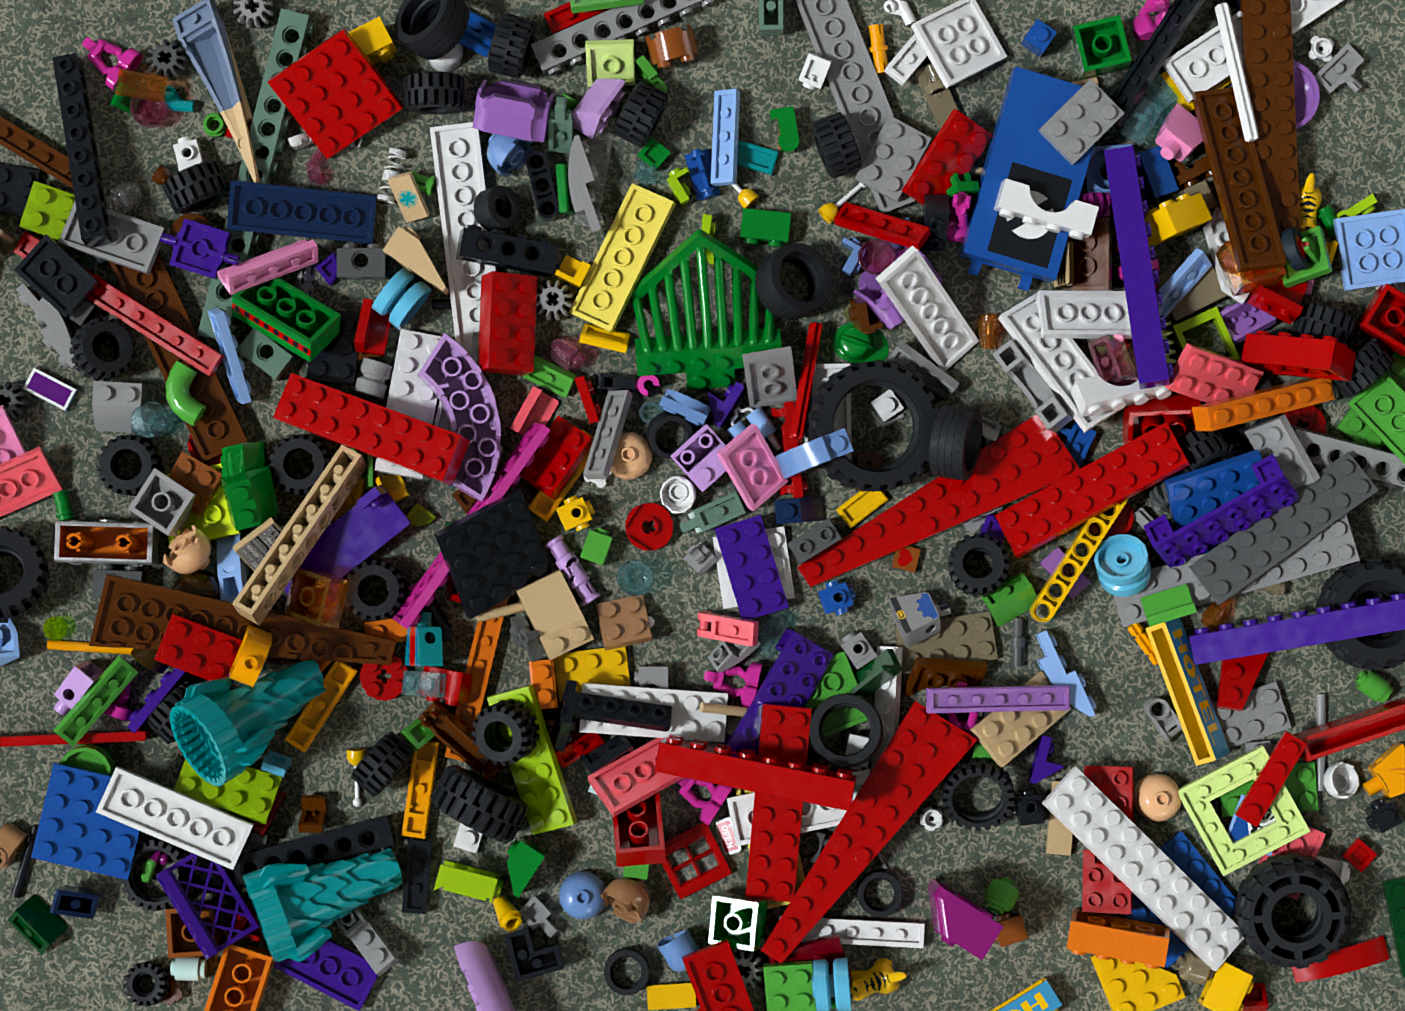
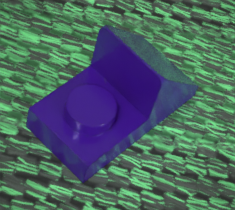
(722, 408)
(1040, 767)

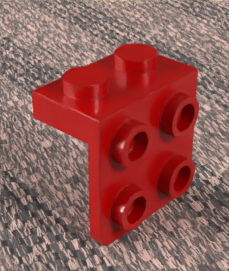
(1279, 300)

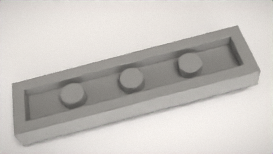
(607, 434)

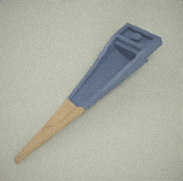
(208, 48)

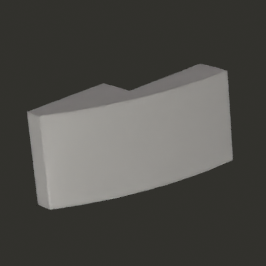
(729, 654)

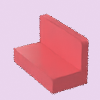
(536, 408)

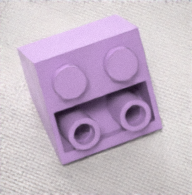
(597, 106)
(699, 458)

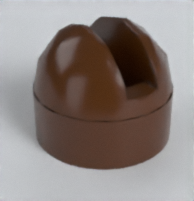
(161, 175)

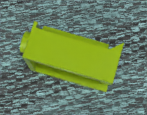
(469, 881)

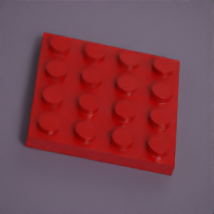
(335, 93)

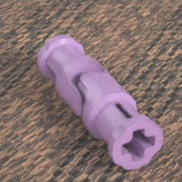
(575, 574)

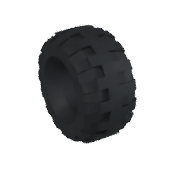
(1346, 585)
(1288, 875)

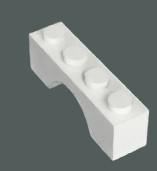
(1016, 201)
(1096, 396)

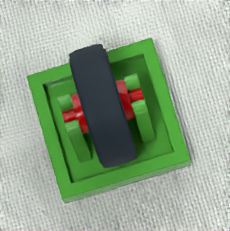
(1305, 255)

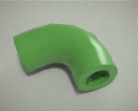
(179, 394)

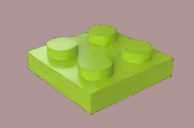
(47, 210)

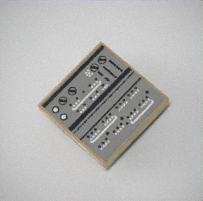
(257, 543)

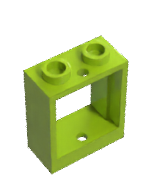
(1199, 319)

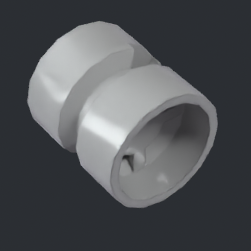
(373, 378)

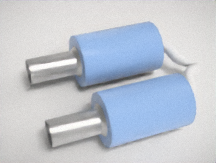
(757, 418)

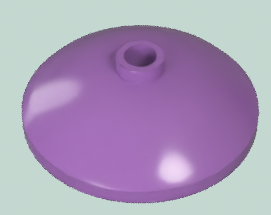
(1306, 94)

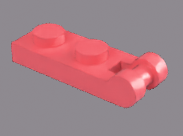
(728, 628)

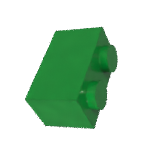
(765, 227)

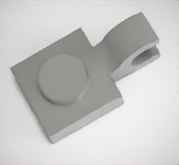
(536, 915)

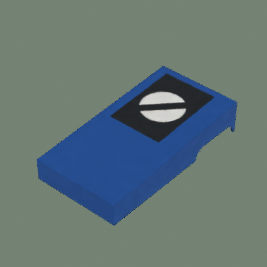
(1026, 157)

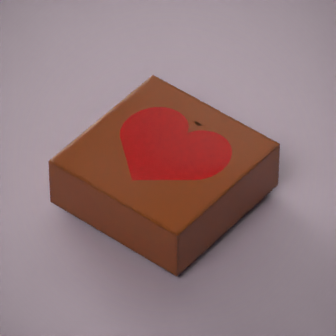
(906, 559)

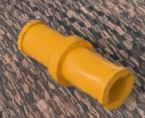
(878, 47)

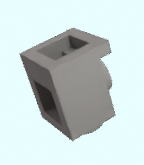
(866, 654)

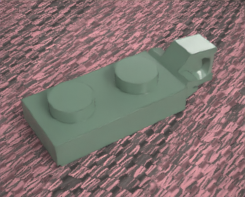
(560, 127)
(714, 513)

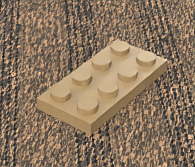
(1012, 731)

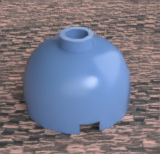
(507, 152)
(582, 895)

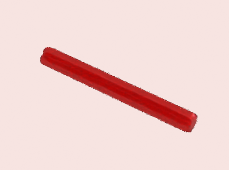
(806, 381)

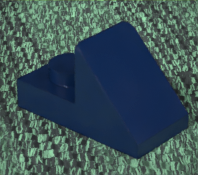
(799, 510)

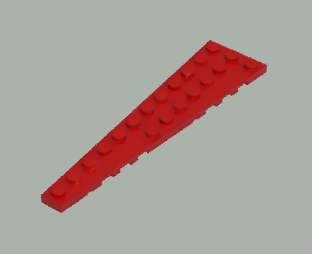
(1005, 471)
(901, 780)

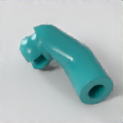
(175, 103)

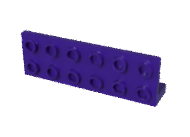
(1221, 523)
(357, 534)
(787, 683)

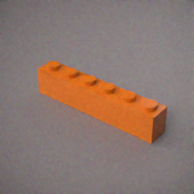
(1262, 403)

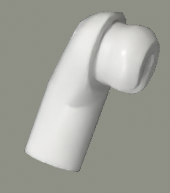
(902, 9)

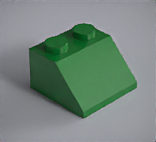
(250, 498)
(523, 863)

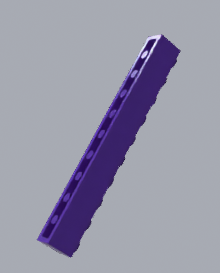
(1137, 268)
(1299, 630)

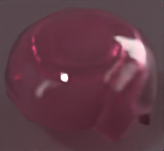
(148, 112)
(876, 256)

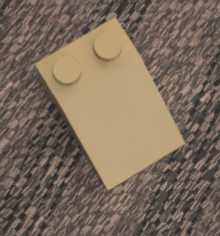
(410, 253)
(554, 615)

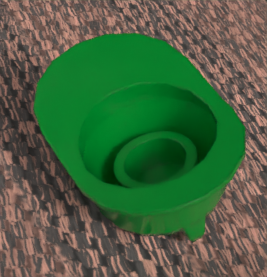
(859, 347)

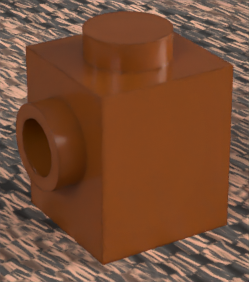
(1013, 929)

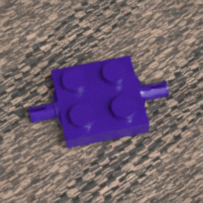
(200, 249)

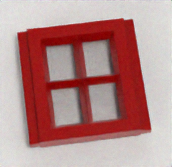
(694, 860)

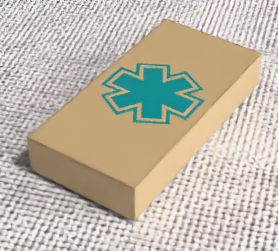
(408, 196)

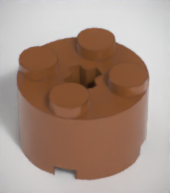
(672, 46)

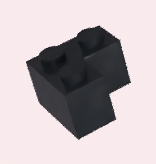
(528, 959)

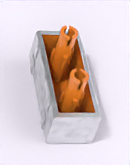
(106, 543)

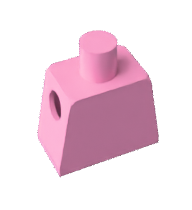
(1179, 134)

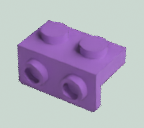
(1245, 319)

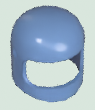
(675, 948)

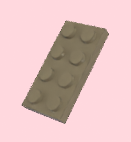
(959, 639)

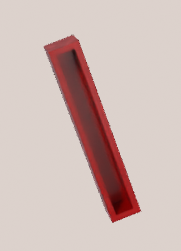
(1353, 730)

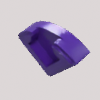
(328, 269)
(992, 528)

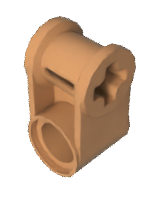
(11, 842)

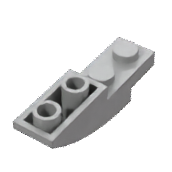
(580, 176)
(57, 332)
(367, 940)

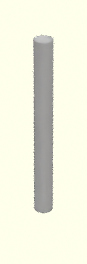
(1320, 719)

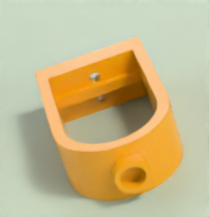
(251, 656)

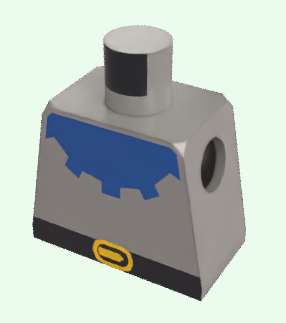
(917, 616)

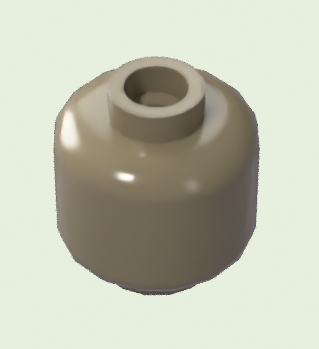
(1193, 969)

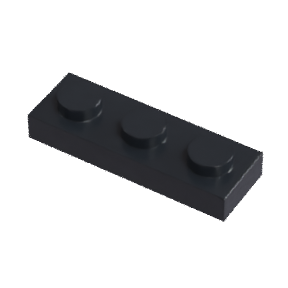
(417, 876)

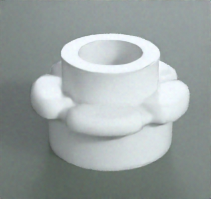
(931, 825)

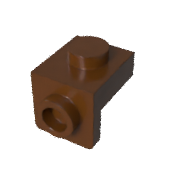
(859, 316)
(313, 814)

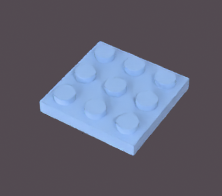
(1371, 249)

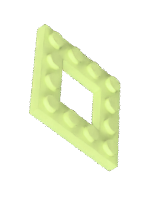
(1233, 855)

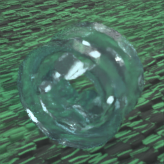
(642, 412)

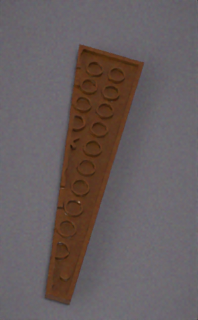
(138, 613)

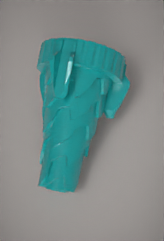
(231, 729)
(301, 901)

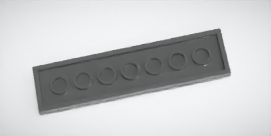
(1271, 540)

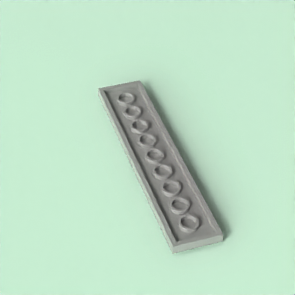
(850, 77)
(1325, 551)

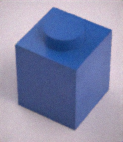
(1038, 38)

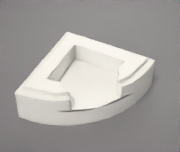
(300, 141)

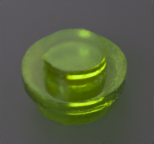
(55, 628)

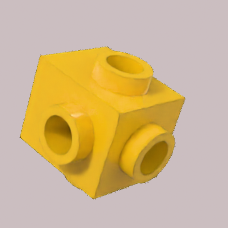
(566, 513)

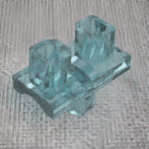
(1141, 121)

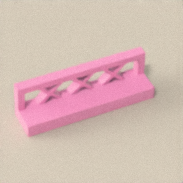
(269, 266)

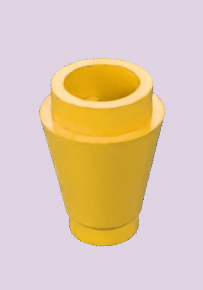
(507, 915)

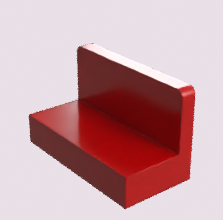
(372, 330)
(580, 744)

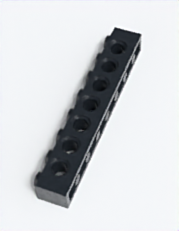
(82, 150)
(379, 826)

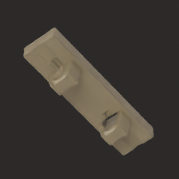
(940, 103)

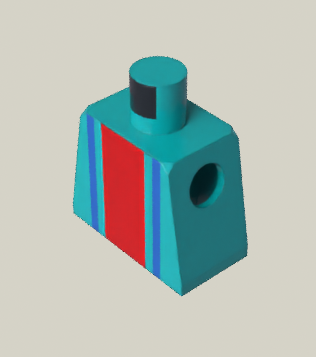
(424, 643)

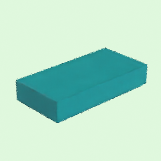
(756, 157)

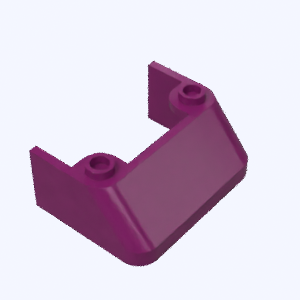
(961, 920)

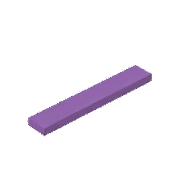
(997, 699)

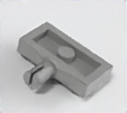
(1340, 70)

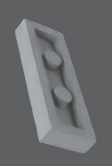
(924, 369)

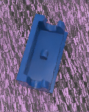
(1156, 175)

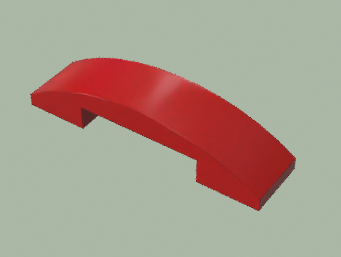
(1346, 959)

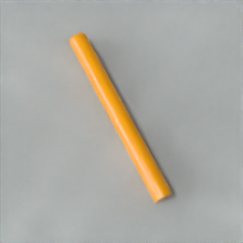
(84, 647)

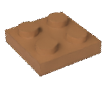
(623, 622)

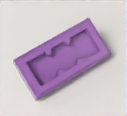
(1051, 561)

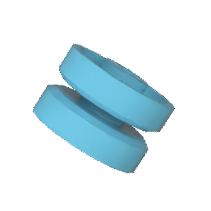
(401, 298)
(1122, 565)
(831, 985)

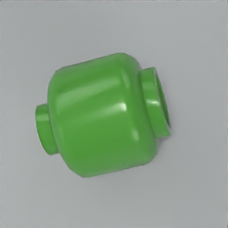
(1001, 895)

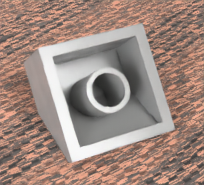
(115, 403)
(163, 503)

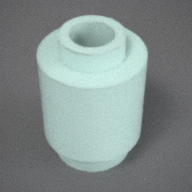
(189, 968)

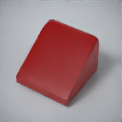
(1256, 999)

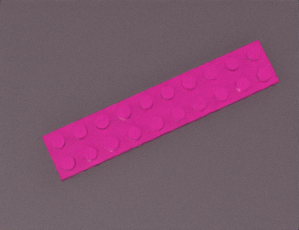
(507, 476)

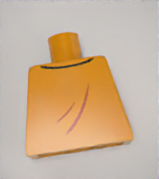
(1388, 773)

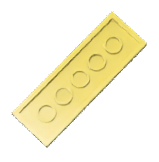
(622, 258)

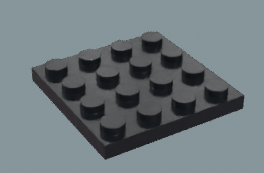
(493, 553)

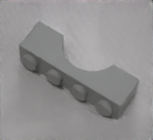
(1041, 396)

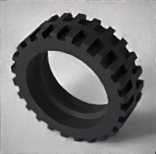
(922, 413)

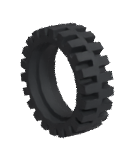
(979, 819)
(131, 885)

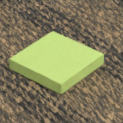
(610, 60)

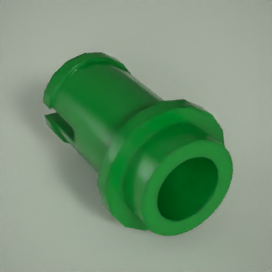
(1327, 216)
(63, 506)

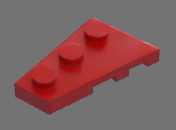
(1237, 680)

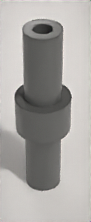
(1017, 642)

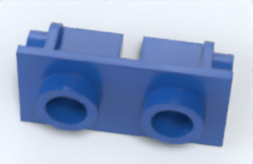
(700, 173)

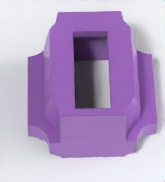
(513, 110)
(877, 300)

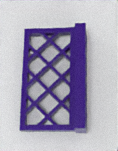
(188, 912)

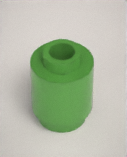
(1373, 686)

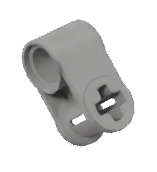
(1165, 722)

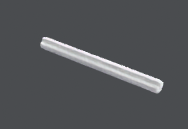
(1236, 72)

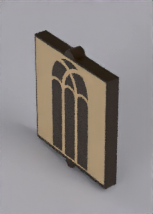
(1066, 270)

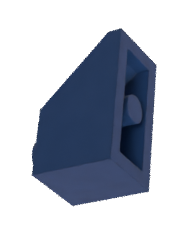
(75, 902)

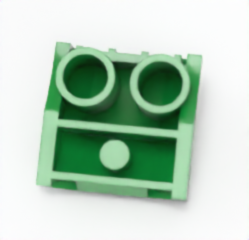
(243, 458)

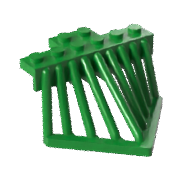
(707, 356)

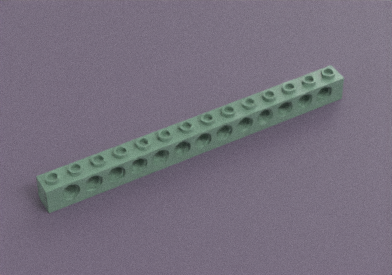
(288, 23)

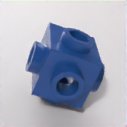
(827, 597)

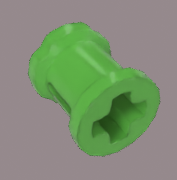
(429, 181)

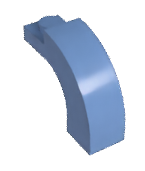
(814, 453)

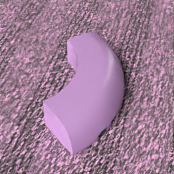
(469, 412)
(483, 977)

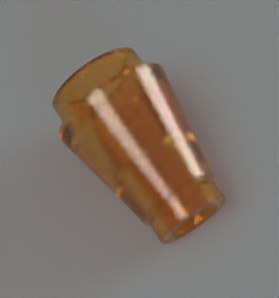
(988, 330)
(1215, 615)

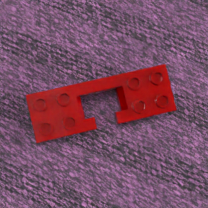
(1100, 887)

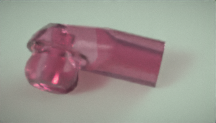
(313, 168)

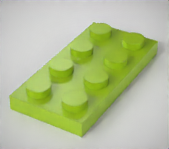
(246, 796)

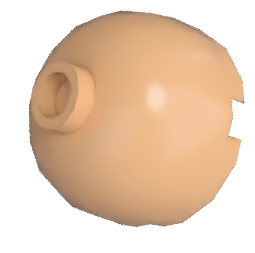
(631, 457)
(189, 551)
(1157, 797)

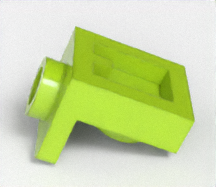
(679, 189)

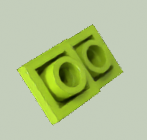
(709, 227)

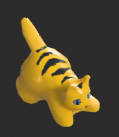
(1309, 201)
(877, 979)

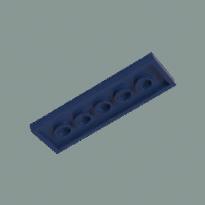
(301, 212)

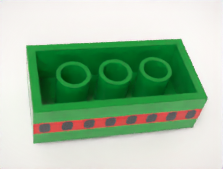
(287, 317)

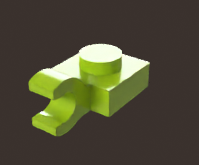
(1364, 206)

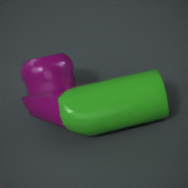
(150, 864)

